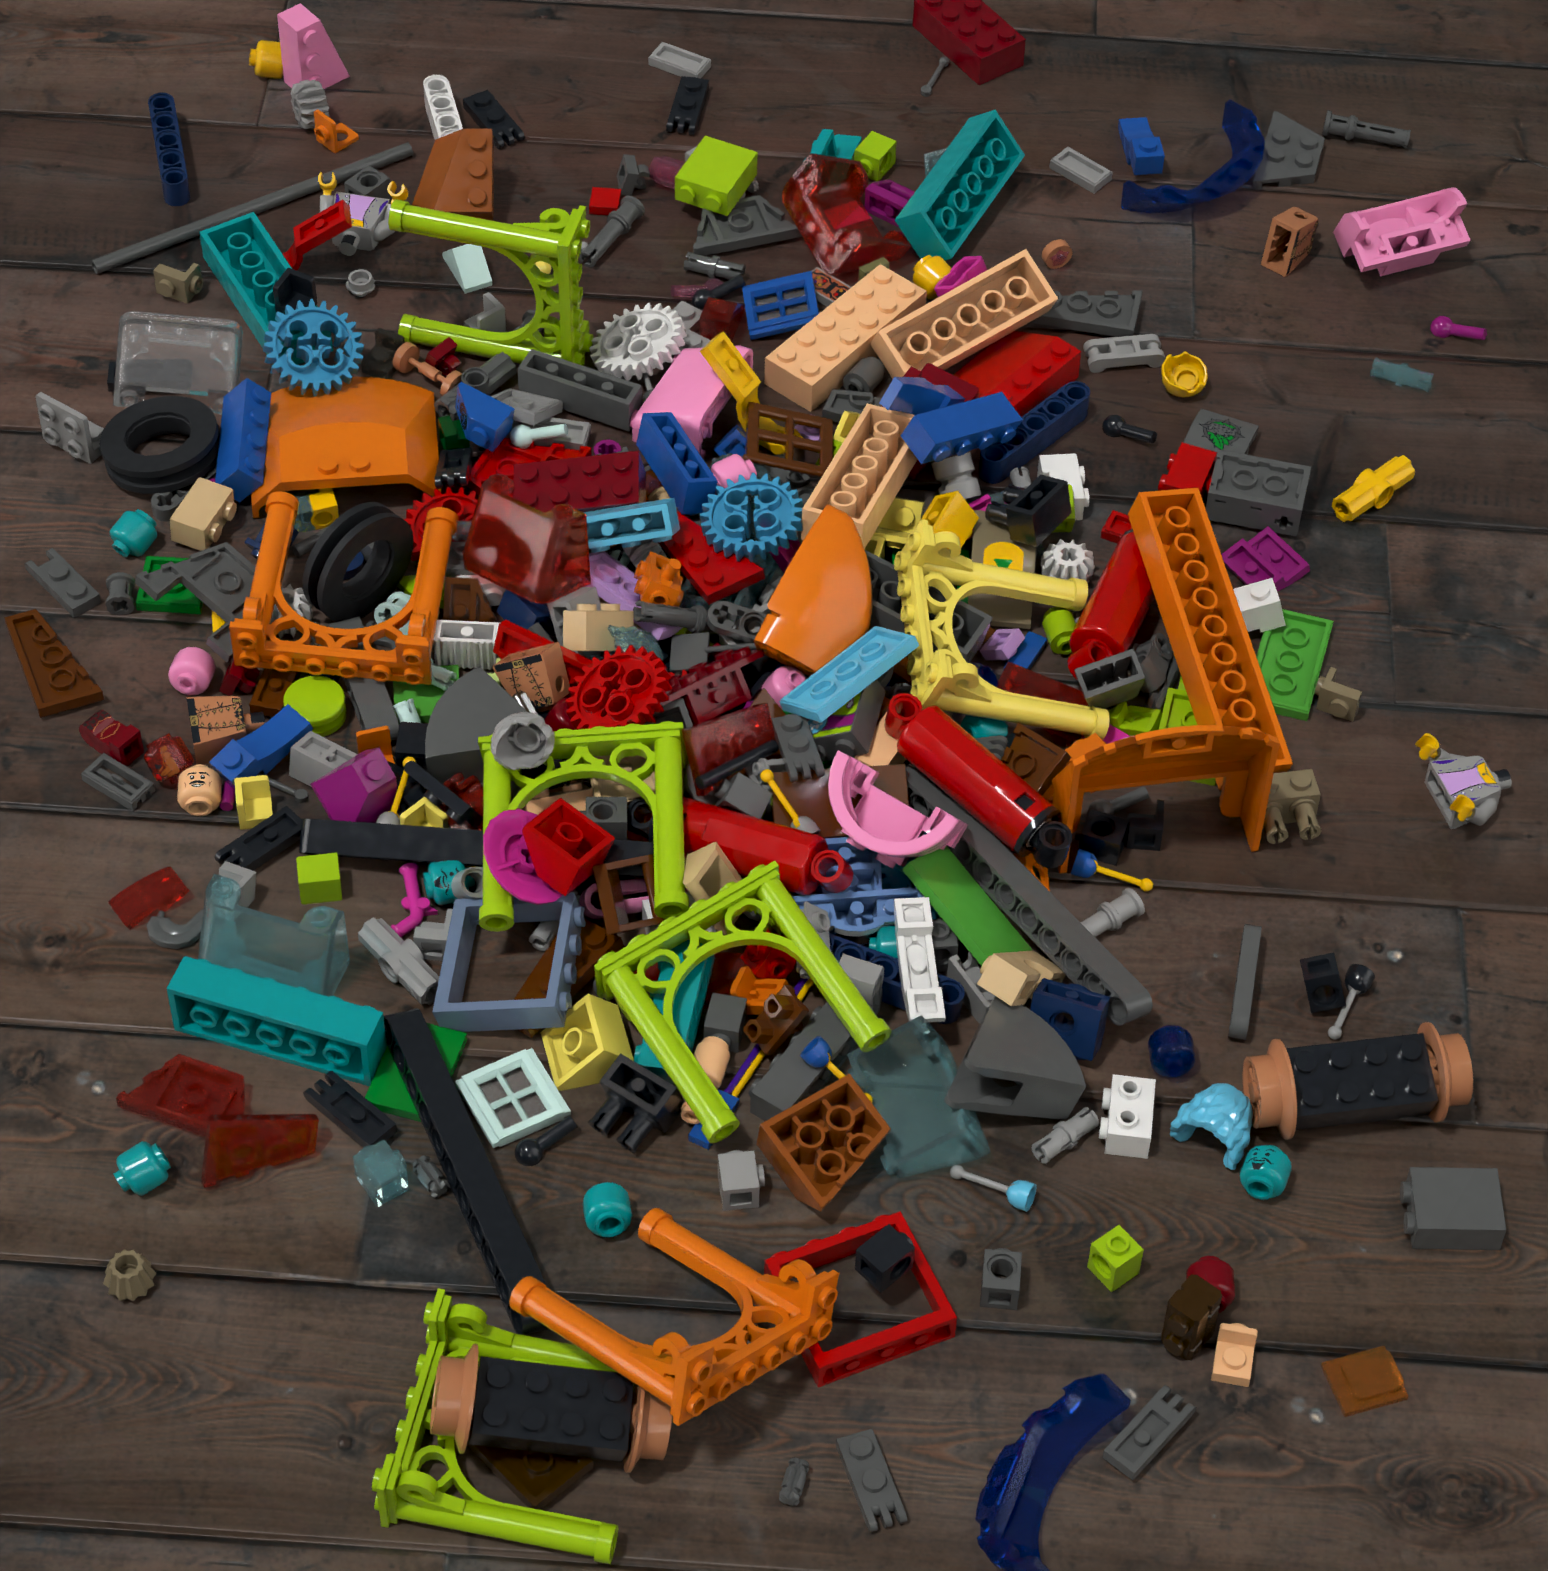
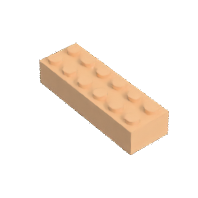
(966, 317)
(839, 337)
(864, 471)

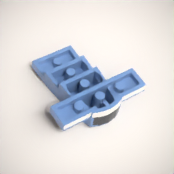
(863, 906)

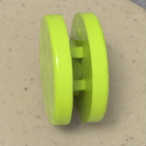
(319, 702)

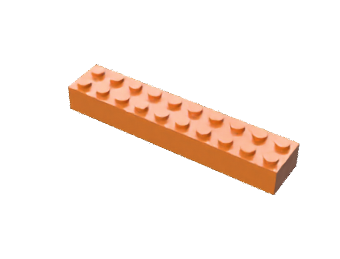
(1203, 615)

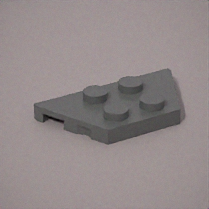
(1289, 154)
(747, 225)

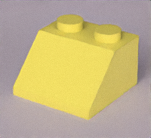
(586, 1044)

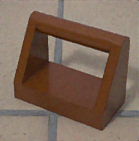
(612, 896)

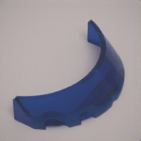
(1247, 155)
(1028, 1470)

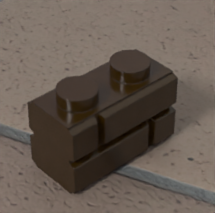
(1191, 1317)

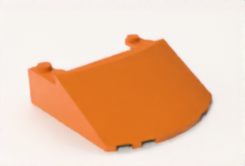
(1177, 755)

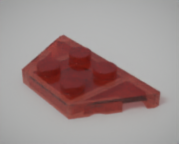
(186, 1094)

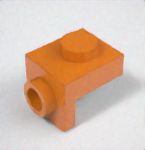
(755, 989)

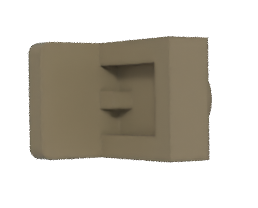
(178, 284)
(1337, 698)

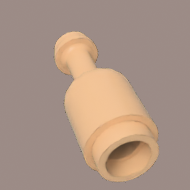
(714, 1058)

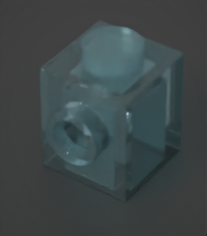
(381, 1172)

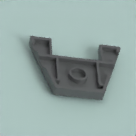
(216, 577)

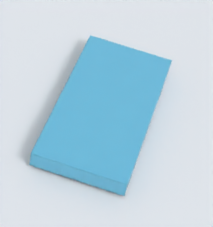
(848, 673)

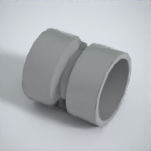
(956, 476)

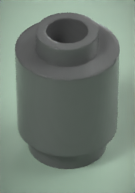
(864, 375)

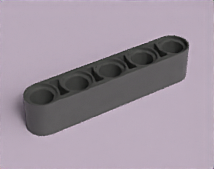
(369, 696)

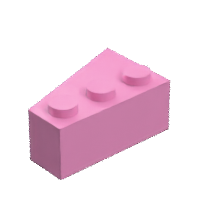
(307, 49)

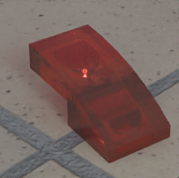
(141, 898)

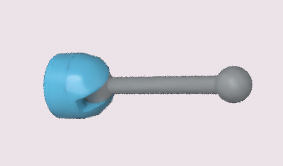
(1019, 1193)

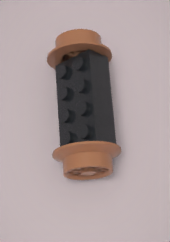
(1358, 1081)
(547, 1410)

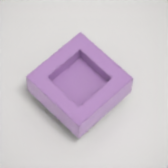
(1002, 644)

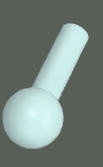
(522, 435)

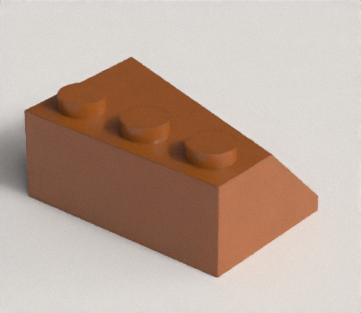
(460, 175)
(822, 1140)

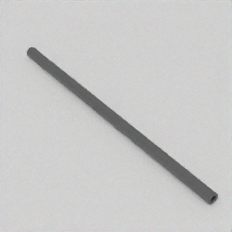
(257, 206)

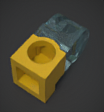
(316, 510)

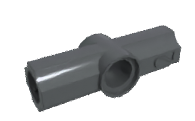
(483, 378)

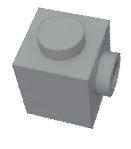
(739, 1180)

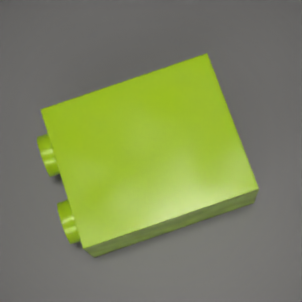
(716, 175)

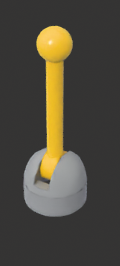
(392, 816)
(799, 822)

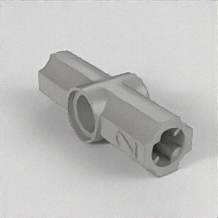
(400, 960)

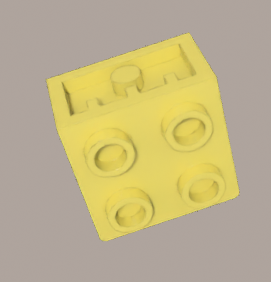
(900, 521)

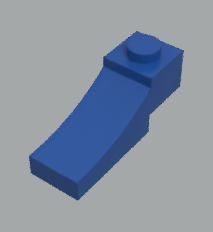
(1140, 146)
(918, 396)
(262, 747)

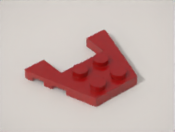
(506, 455)

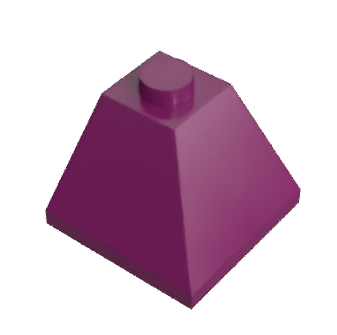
(358, 788)

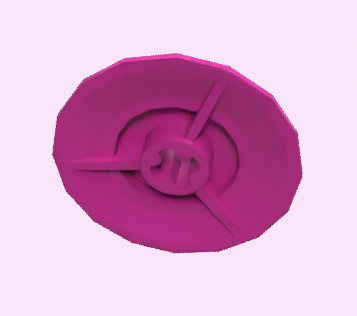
(510, 858)

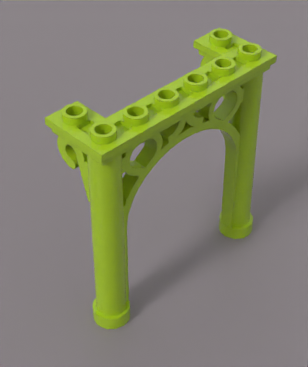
(552, 241)
(664, 753)
(770, 899)
(419, 1498)

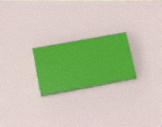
(1293, 661)
(964, 905)

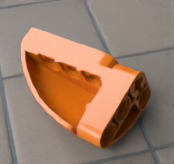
(820, 598)

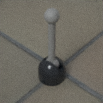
(1357, 981)

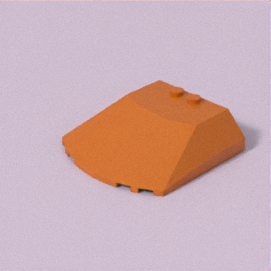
(350, 438)

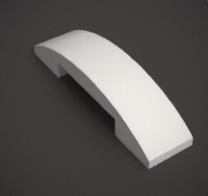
(917, 959)

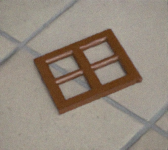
(754, 434)

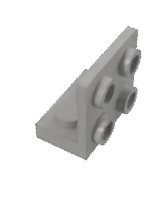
(68, 429)

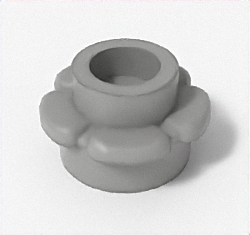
(360, 282)

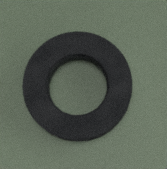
(168, 470)
(338, 547)

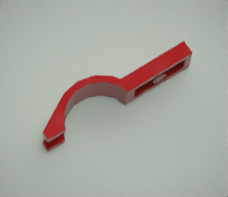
(317, 231)

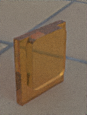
(1365, 1380)

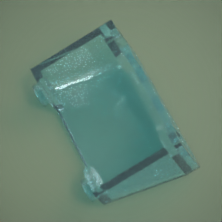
(264, 945)
(908, 1089)

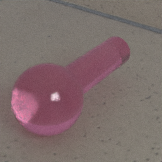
(689, 290)

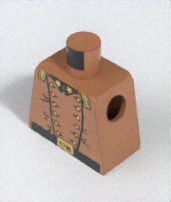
(1290, 231)
(536, 672)
(217, 722)

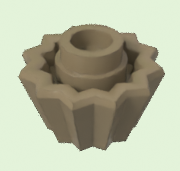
(129, 1275)

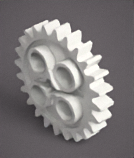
(638, 341)

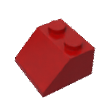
(565, 846)

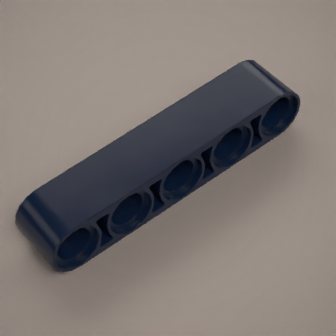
(169, 149)
(1036, 432)
(891, 986)

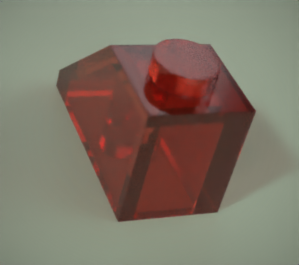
(719, 317)

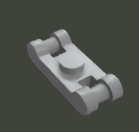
(1123, 351)

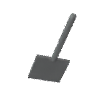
(694, 648)

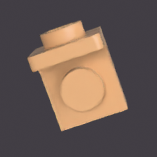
(1234, 1354)

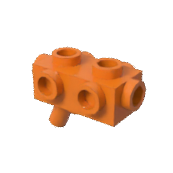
(657, 584)

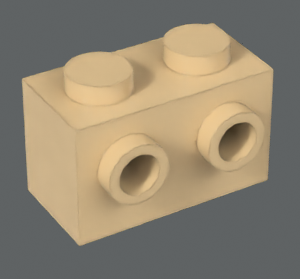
(202, 514)
(587, 627)

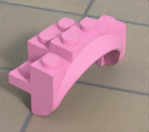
(1404, 232)

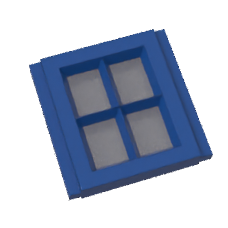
(780, 304)

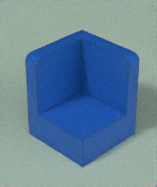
(732, 442)

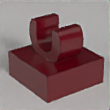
(443, 357)
(236, 677)

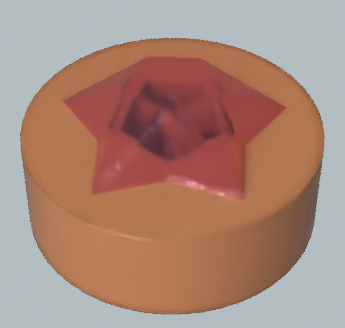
(1056, 254)

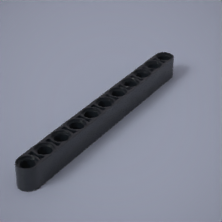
(424, 843)
(462, 1159)

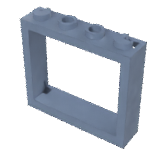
(508, 1014)

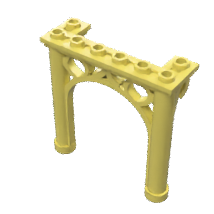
(944, 675)

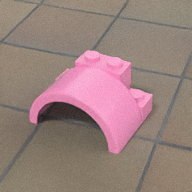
(883, 821)

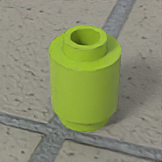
(1058, 626)

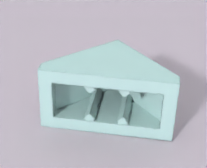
(468, 267)

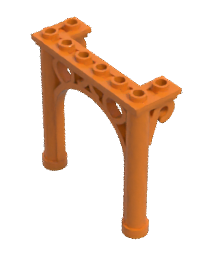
(410, 662)
(708, 1372)

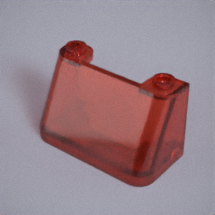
(832, 218)
(525, 548)

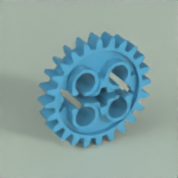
(311, 323)
(729, 517)

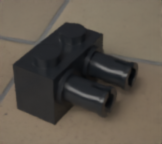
(1032, 511)
(636, 1091)

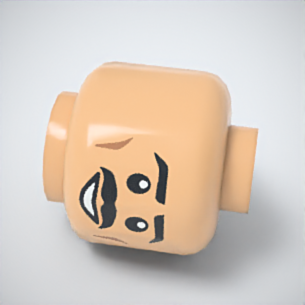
(199, 790)

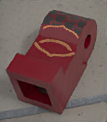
(112, 737)

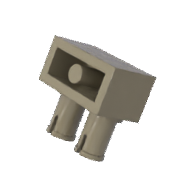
(1292, 799)

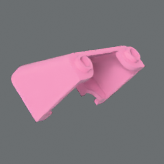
(691, 393)

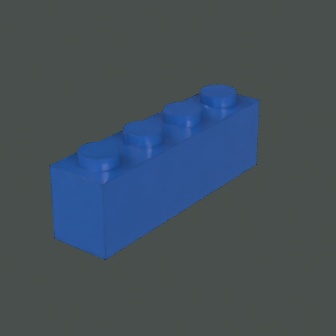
(961, 428)
(243, 438)
(675, 461)

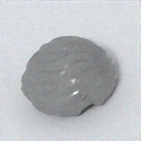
(522, 741)

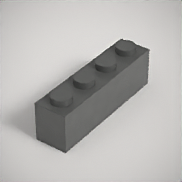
(580, 388)
(790, 1076)

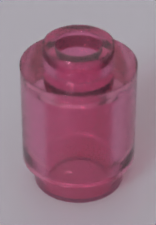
(664, 170)

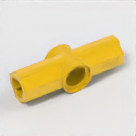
(1373, 488)

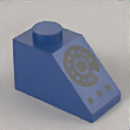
(483, 417)

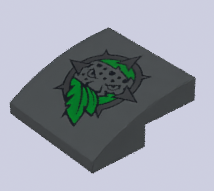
(1221, 432)

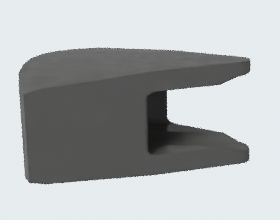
(460, 716)
(1019, 1048)

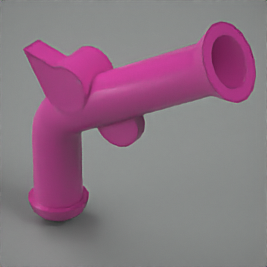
(417, 905)

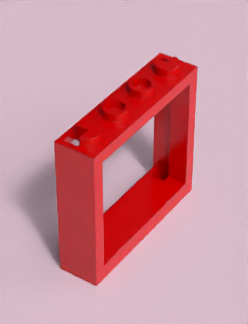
(883, 1345)

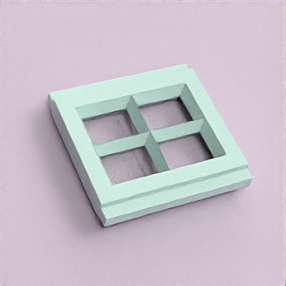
(512, 1098)

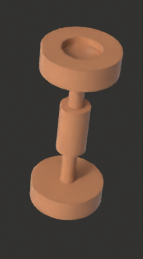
(407, 358)

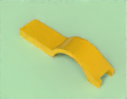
(741, 383)

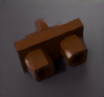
(777, 1021)

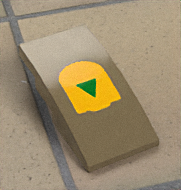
(993, 547)

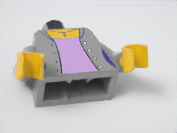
(368, 216)
(1461, 784)

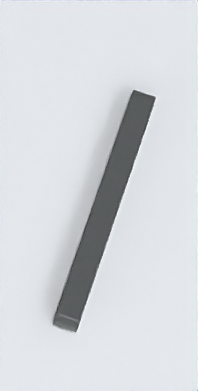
(1034, 907)

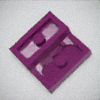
(1265, 558)

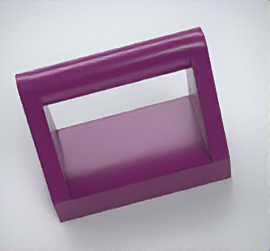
(886, 199)

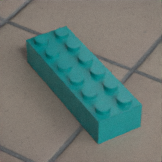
(960, 187)
(247, 268)
(277, 1020)

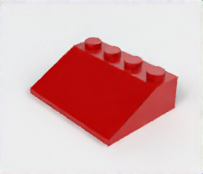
(1023, 368)

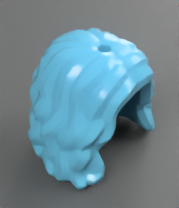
(1221, 1111)

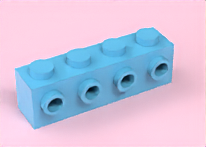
(632, 524)

